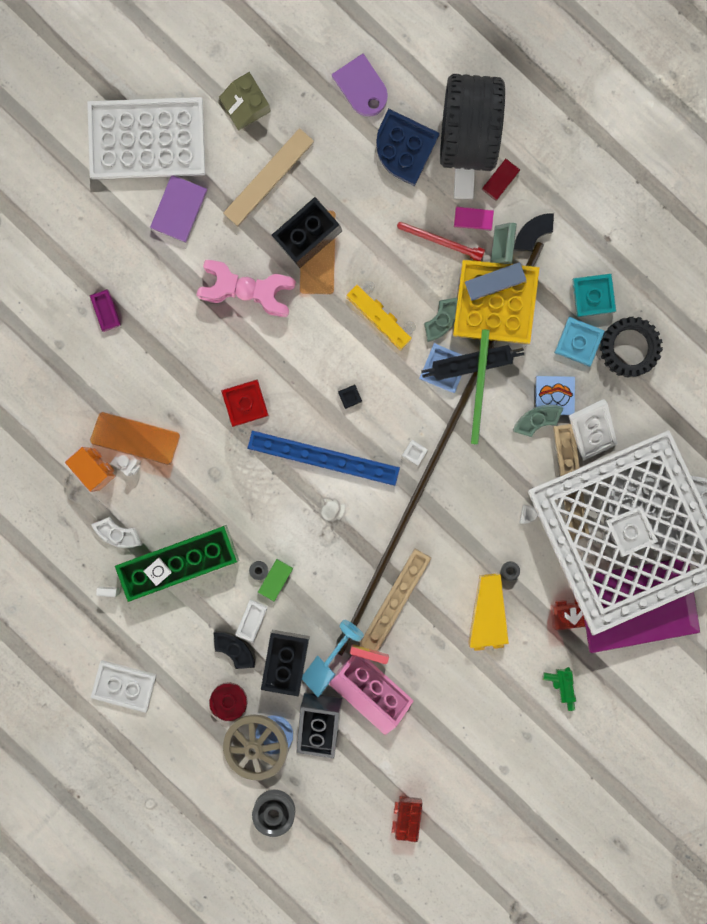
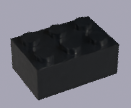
(307, 232)
(285, 663)

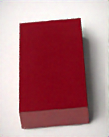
(501, 179)

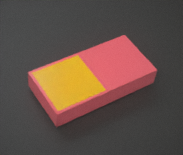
(369, 654)

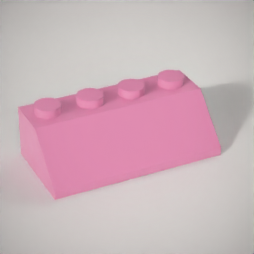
(371, 693)

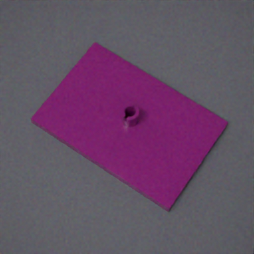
(664, 622)

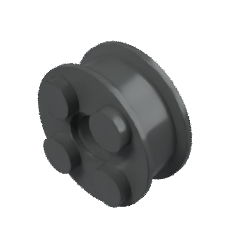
(268, 824)

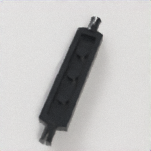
(469, 363)

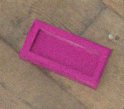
(473, 218)

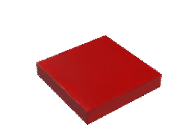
(245, 403)

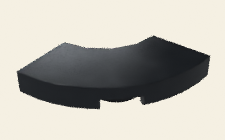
(532, 231)
(235, 649)

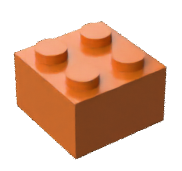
(90, 468)

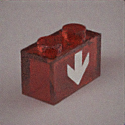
(566, 615)

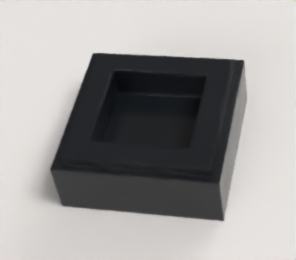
(350, 396)

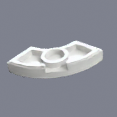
(115, 535)

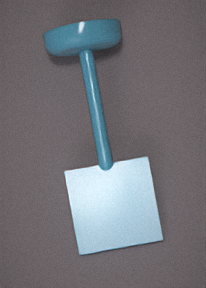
(318, 673)

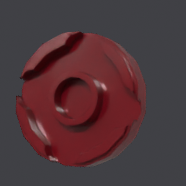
(228, 701)

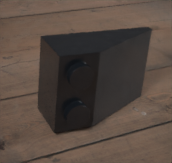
(318, 725)

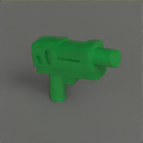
(564, 682)

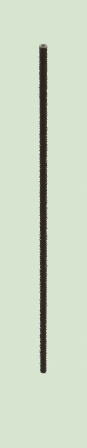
(424, 479)

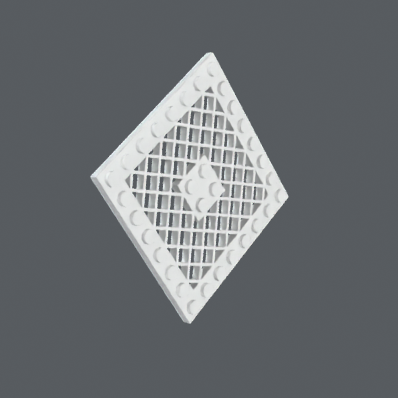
(629, 531)

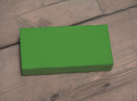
(275, 580)

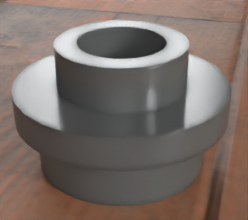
(263, 566)
(510, 577)

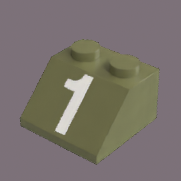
(244, 101)

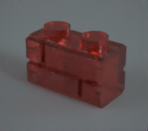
(408, 818)

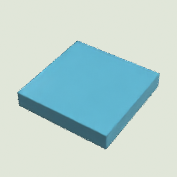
(579, 341)

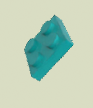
(594, 295)

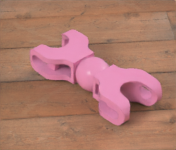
(245, 288)

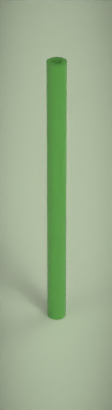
(480, 386)

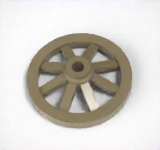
(256, 744)

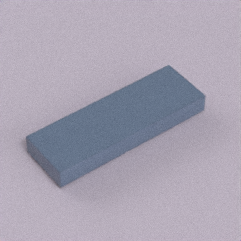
(495, 281)

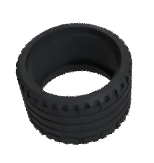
(472, 122)

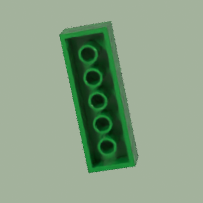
(184, 559)

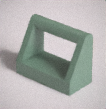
(503, 243)

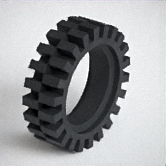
(651, 337)

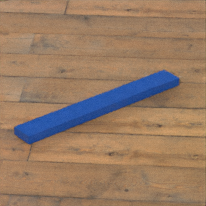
(323, 458)

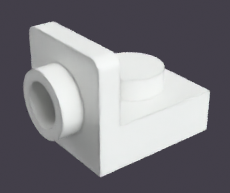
(126, 463)

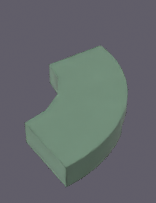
(442, 321)
(537, 418)

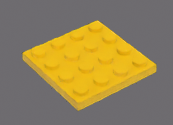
(504, 313)

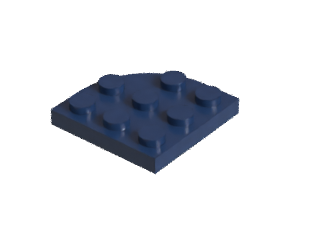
(404, 146)

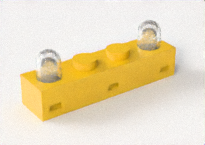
(378, 317)

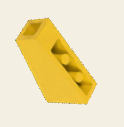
(489, 616)

